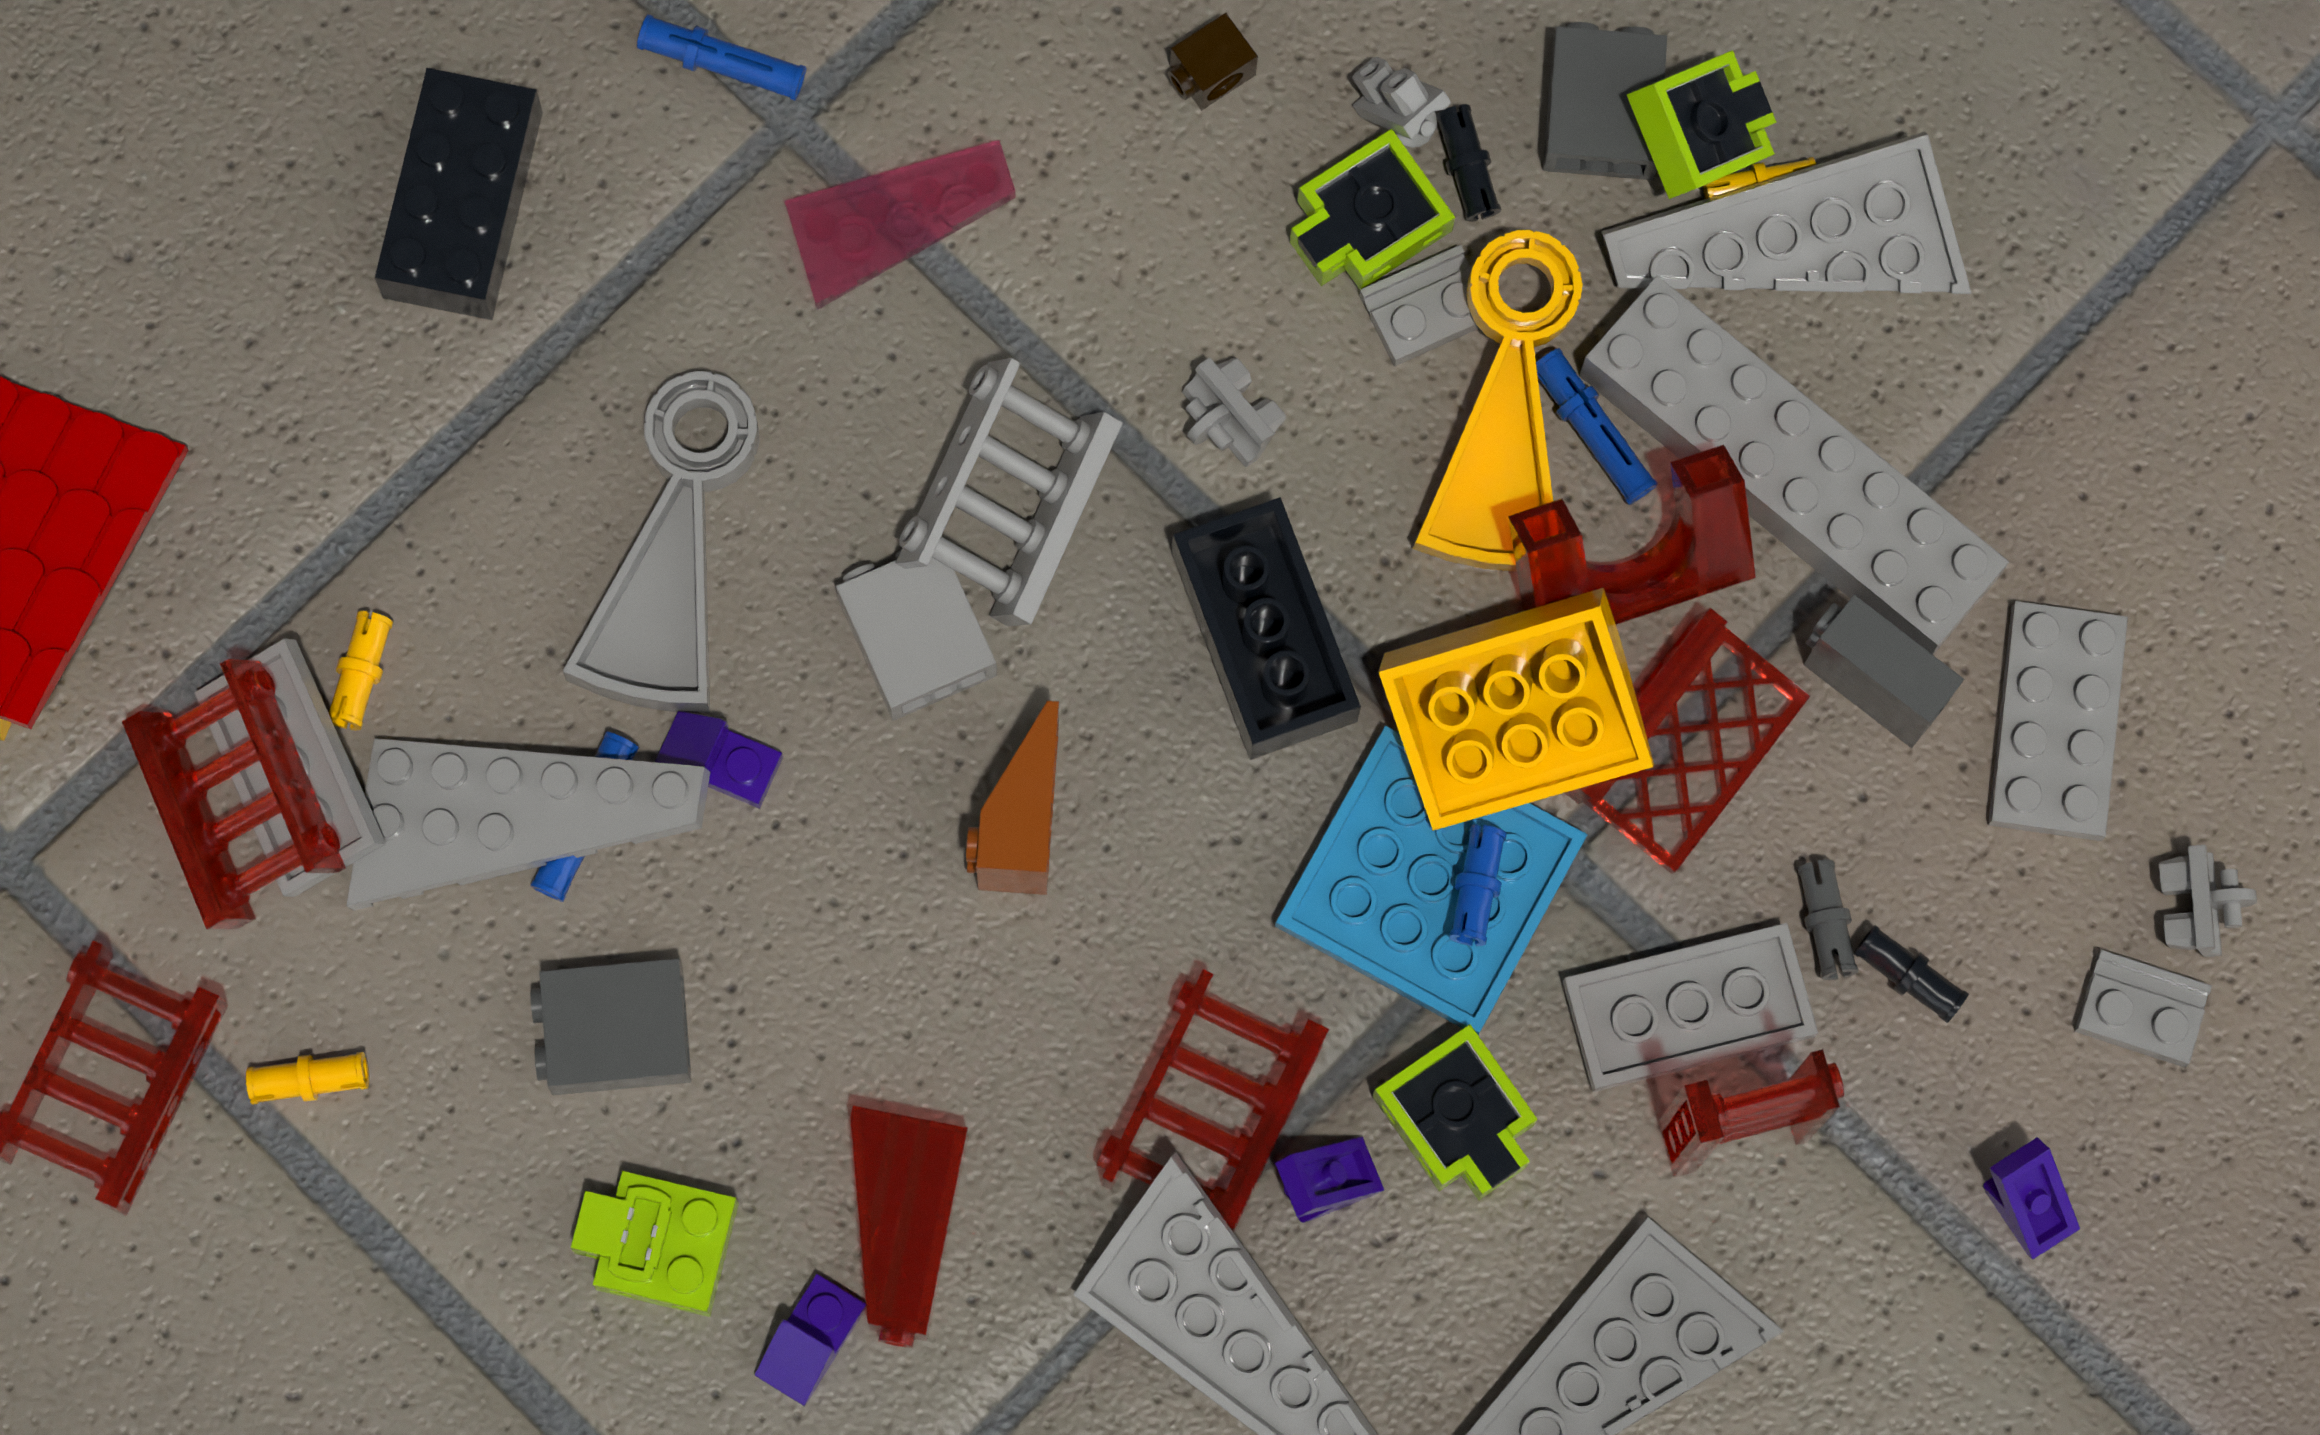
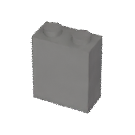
(915, 633)

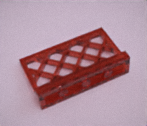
(1659, 698)

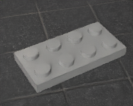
(2058, 721)
(320, 754)
(1690, 1007)

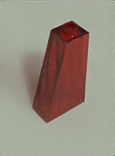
(906, 1206)

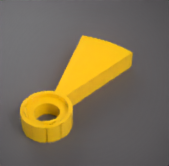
(1503, 449)

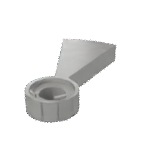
(653, 622)

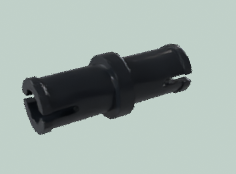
(1468, 162)
(1911, 973)

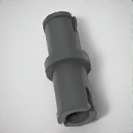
(1828, 919)

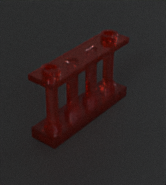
(185, 812)
(1269, 1101)
(1703, 1120)
(142, 1124)

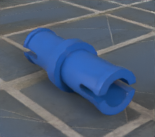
(1477, 885)

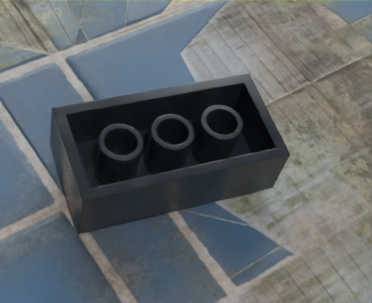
(459, 194)
(1265, 628)

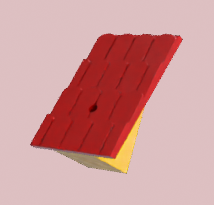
(69, 517)

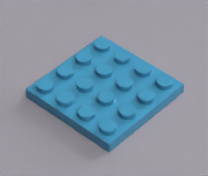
(1387, 895)

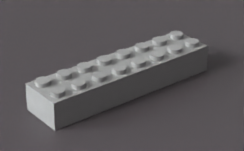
(1800, 466)

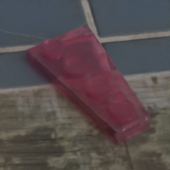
(884, 219)

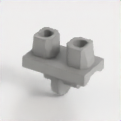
(1399, 101)
(1226, 414)
(2197, 876)

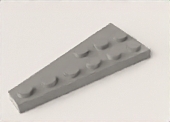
(1827, 228)
(499, 811)
(1208, 1313)
(1630, 1344)

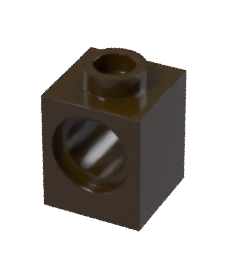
(1212, 62)

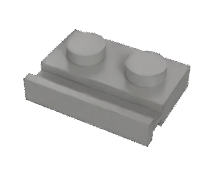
(1421, 306)
(2143, 1008)

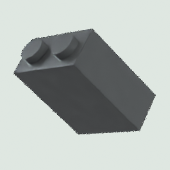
(1588, 104)
(1880, 669)
(612, 1027)

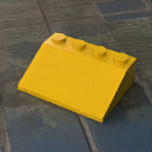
(1516, 709)

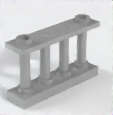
(1062, 493)

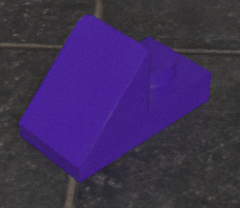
(735, 762)
(1329, 1178)
(2032, 1198)
(810, 1340)

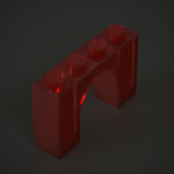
(1698, 555)

